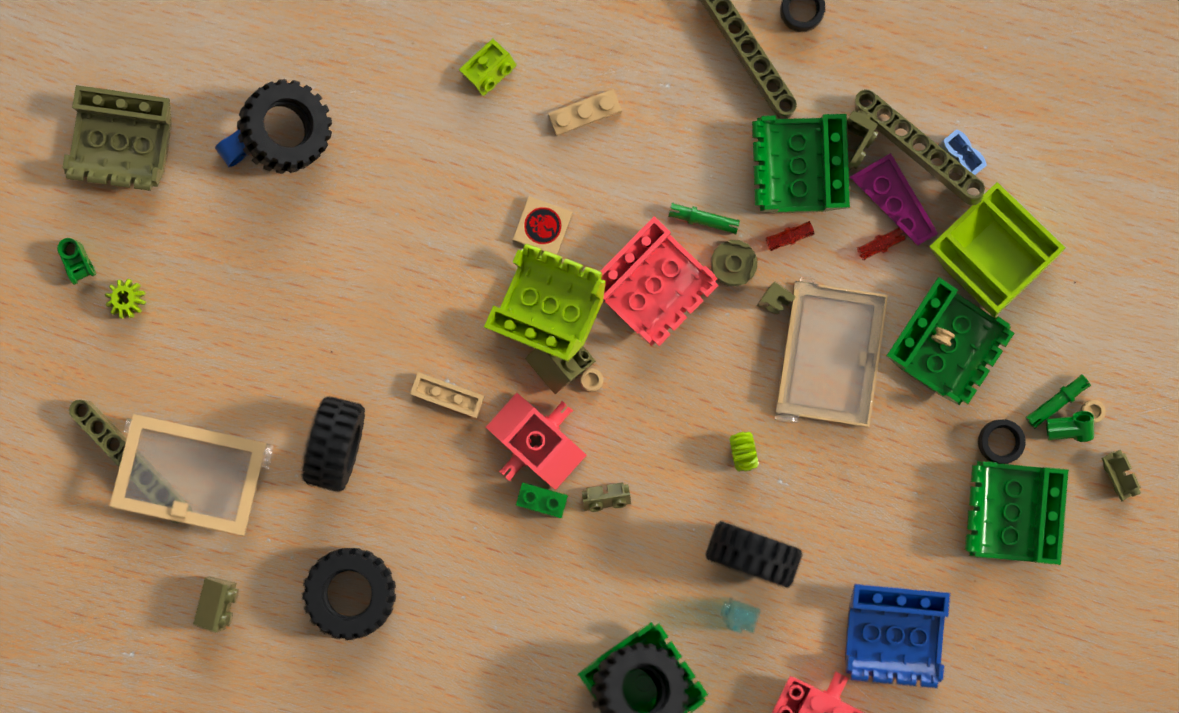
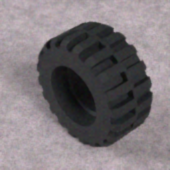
(305, 106)
(333, 444)
(753, 554)
(317, 600)
(650, 660)

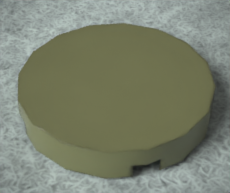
(734, 263)

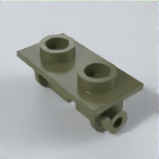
(1124, 485)
(617, 497)

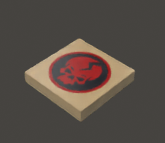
(542, 225)

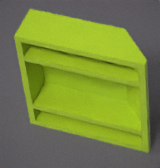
(996, 250)

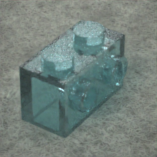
(739, 615)

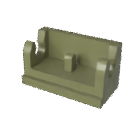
(775, 297)

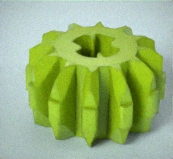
(117, 302)
(744, 451)

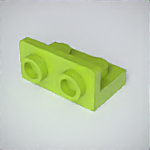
(488, 67)

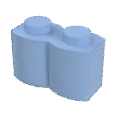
(960, 148)

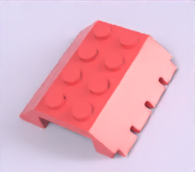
(655, 283)

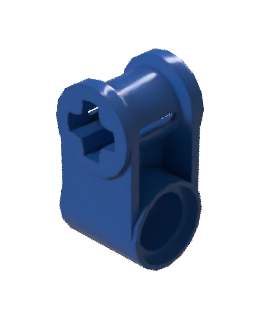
(231, 149)

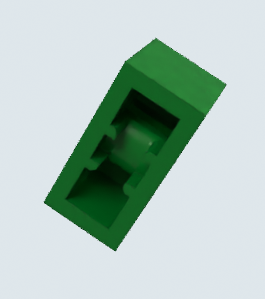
(541, 500)

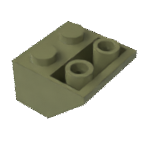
(556, 371)
(215, 604)

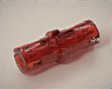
(790, 236)
(881, 243)

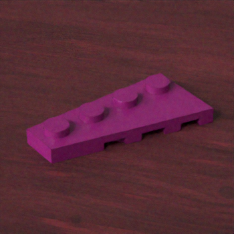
(893, 194)

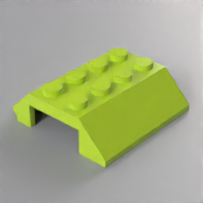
(549, 303)

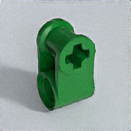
(78, 264)

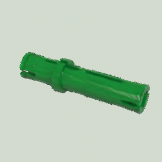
(703, 218)
(1063, 397)

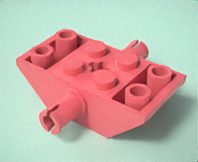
(551, 460)
(805, 698)

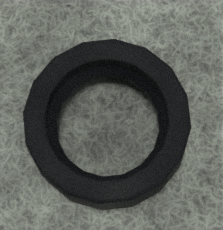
(802, 26)
(1018, 433)

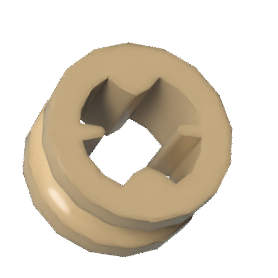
(942, 336)

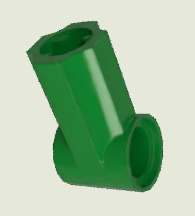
(1078, 426)

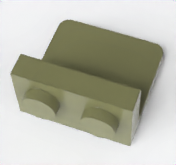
(860, 123)

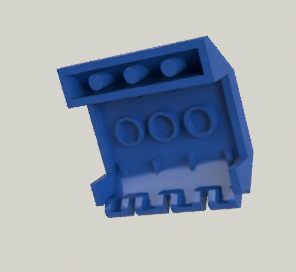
(896, 635)

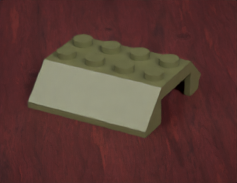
(119, 138)

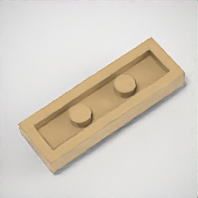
(585, 112)
(447, 395)

